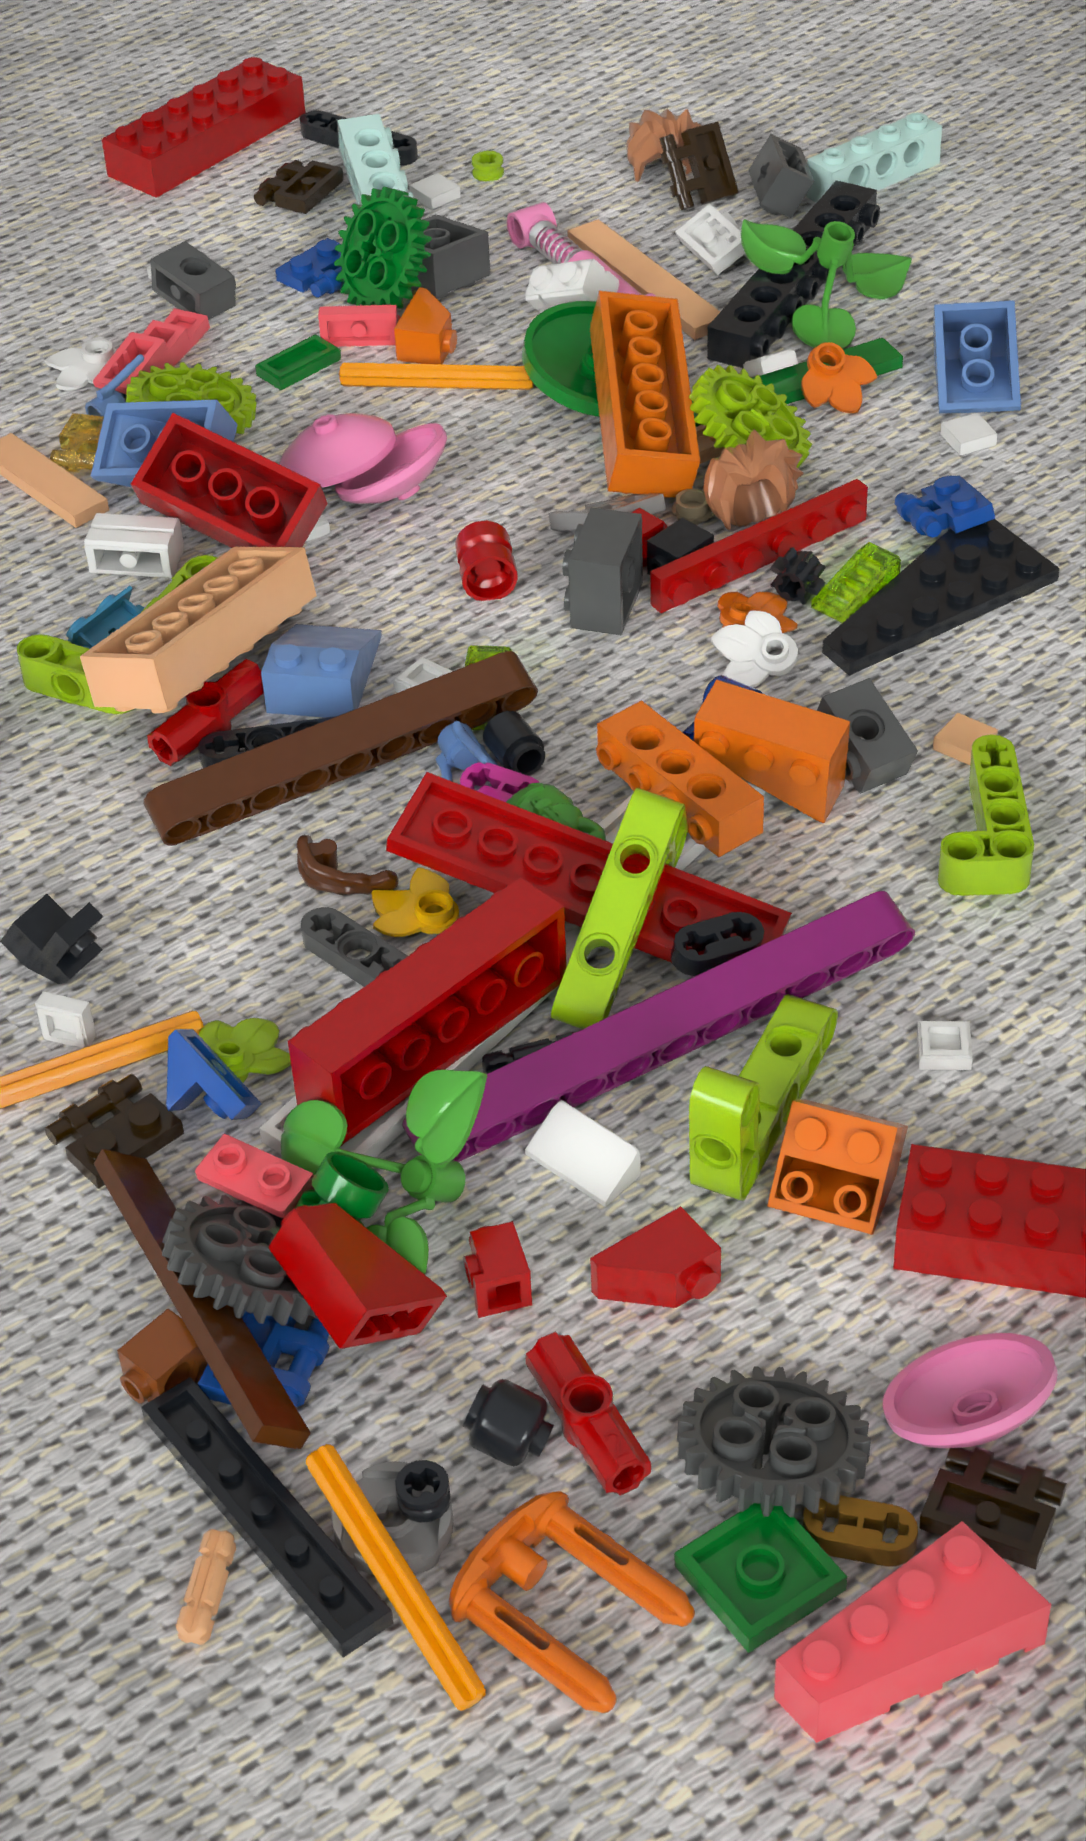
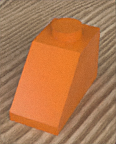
(424, 331)

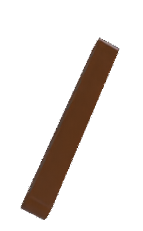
(337, 748)

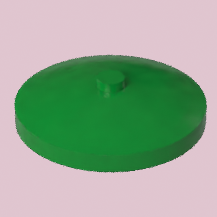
(561, 357)

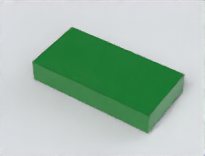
(298, 362)

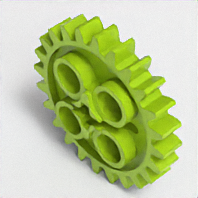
(195, 384)
(736, 405)

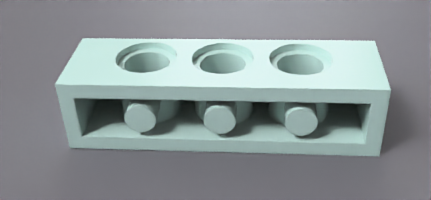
(370, 156)
(879, 156)

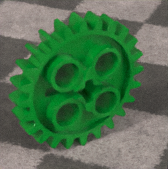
(382, 249)

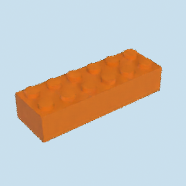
(643, 395)

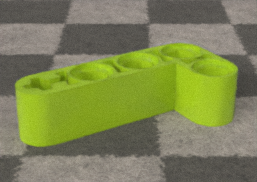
(1001, 850)

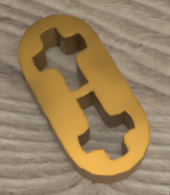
(861, 1531)

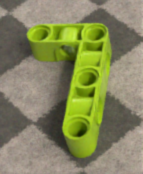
(55, 666)
(619, 906)
(742, 1116)

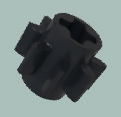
(798, 575)

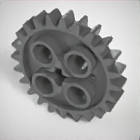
(228, 1258)
(809, 1458)

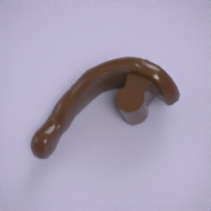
(319, 866)

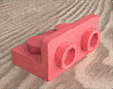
(254, 1176)

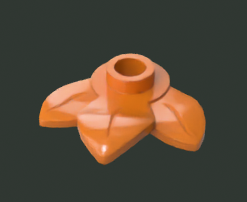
(839, 381)
(736, 606)

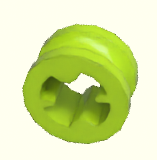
(487, 166)

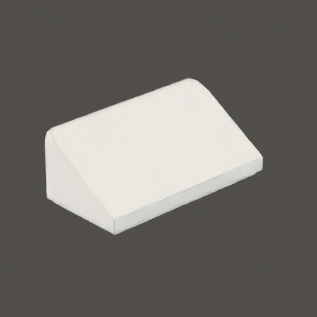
(585, 1154)

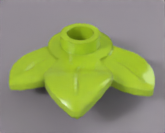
(247, 1046)

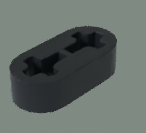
(715, 940)

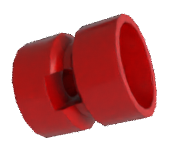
(486, 560)

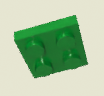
(760, 1573)

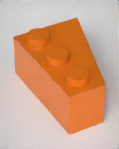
(776, 746)

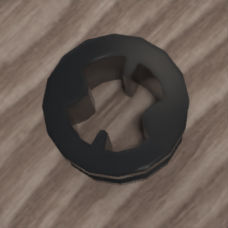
(428, 1505)

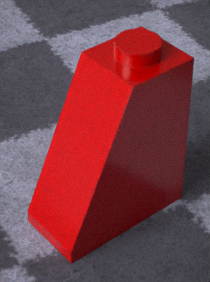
(353, 1277)

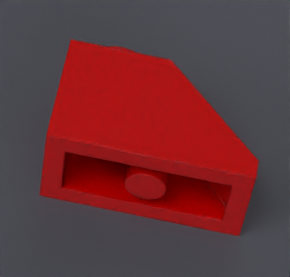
(659, 1264)

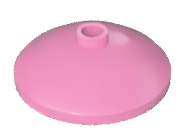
(339, 447)
(401, 470)
(970, 1390)

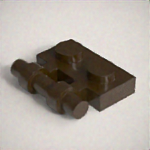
(708, 162)
(299, 186)
(134, 1130)
(1006, 1521)

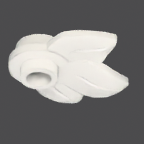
(81, 364)
(749, 649)

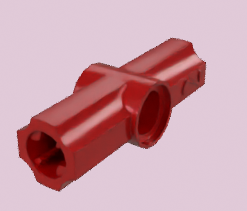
(207, 712)
(599, 1435)

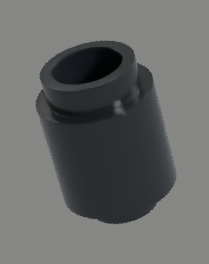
(514, 743)

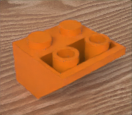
(836, 1165)

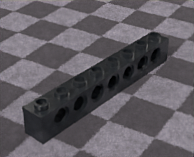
(768, 299)

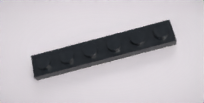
(268, 1517)

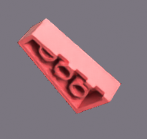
(910, 1633)

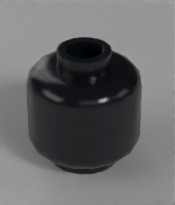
(508, 1422)

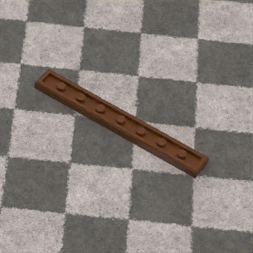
(221, 1336)

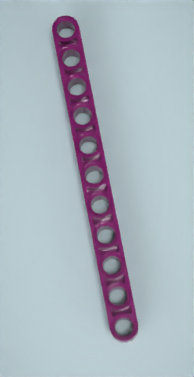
(685, 1018)

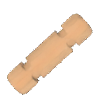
(206, 1587)

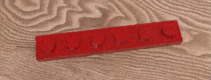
(758, 545)

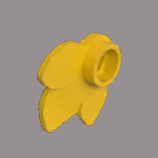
(422, 908)

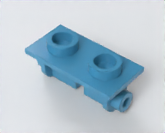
(109, 616)

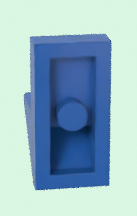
(196, 1069)

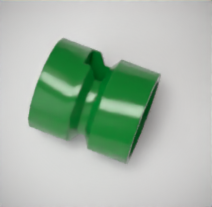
(348, 1184)

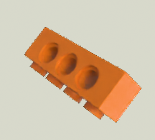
(666, 762)

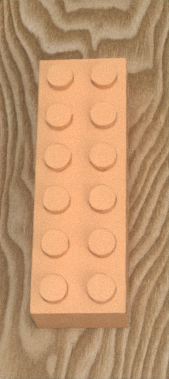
(198, 628)

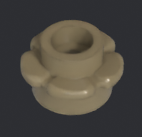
(691, 506)

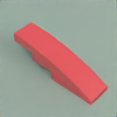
(158, 344)

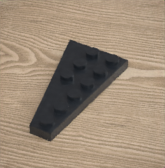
(941, 589)

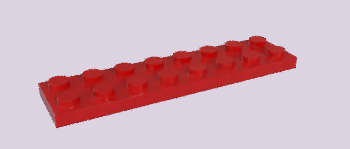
(499, 842)

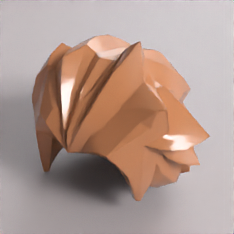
(644, 139)
(752, 481)

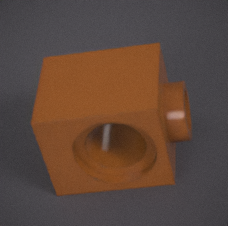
(160, 1358)

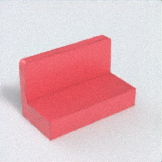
(358, 325)

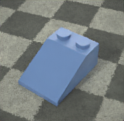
(976, 357)
(134, 427)
(318, 670)

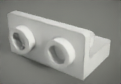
(713, 238)

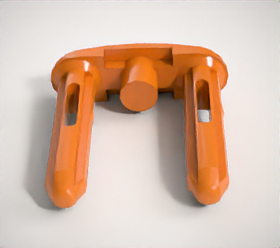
(509, 1553)

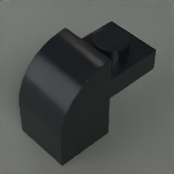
(52, 941)

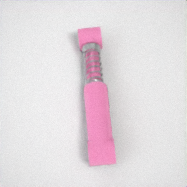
(537, 228)

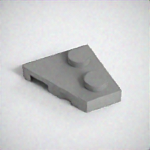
(570, 519)

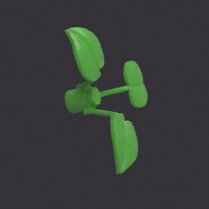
(874, 274)
(438, 1112)

